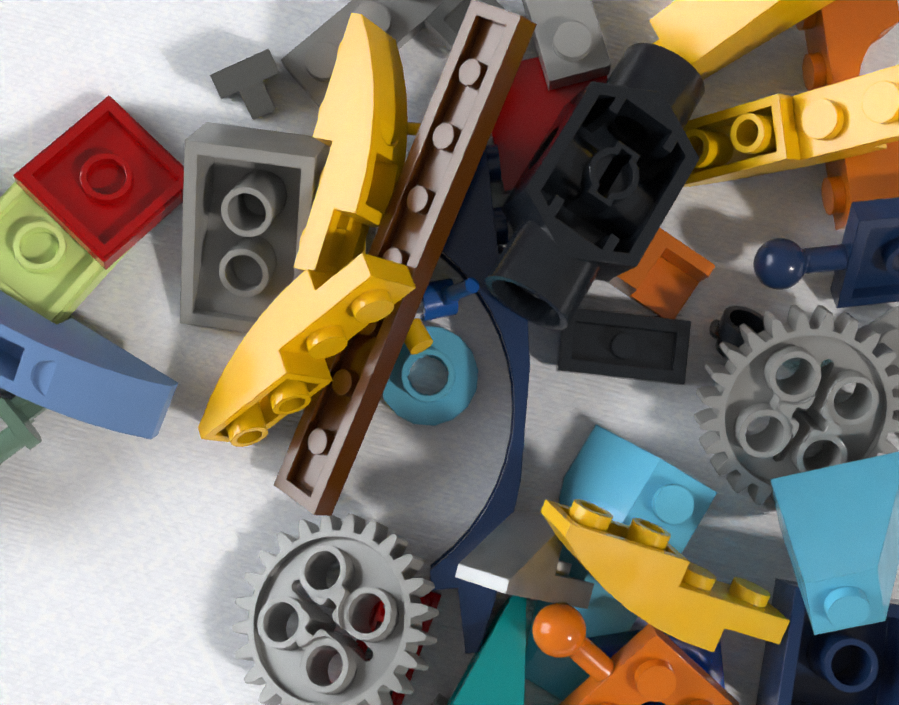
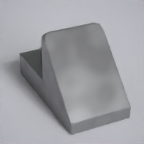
(525, 562)

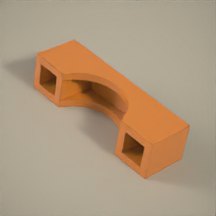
(836, 47)

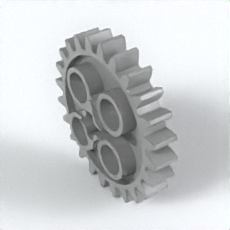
(749, 390)
(369, 573)

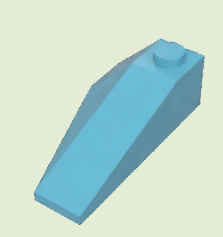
(628, 486)

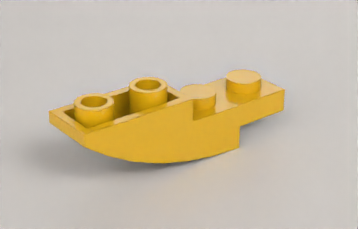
(797, 129)
(367, 134)
(286, 348)
(658, 581)

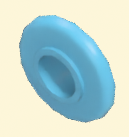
(449, 400)

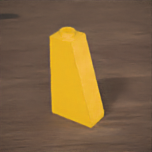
(721, 31)

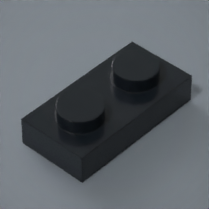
(625, 347)

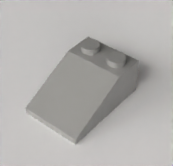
(243, 220)

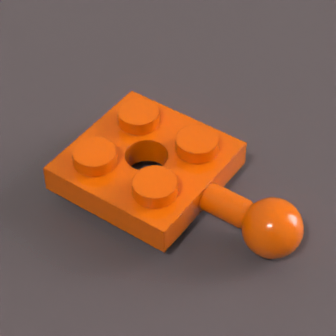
(640, 672)

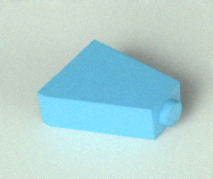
(842, 539)

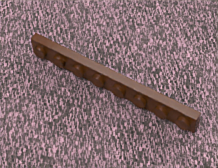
(410, 234)

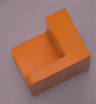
(664, 276)

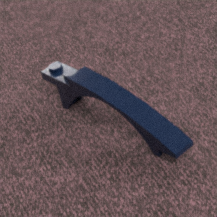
(472, 254)

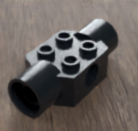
(598, 186)

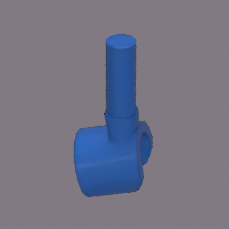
(443, 296)

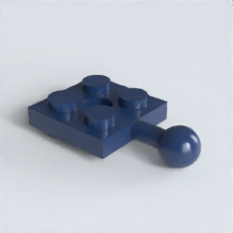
(862, 264)

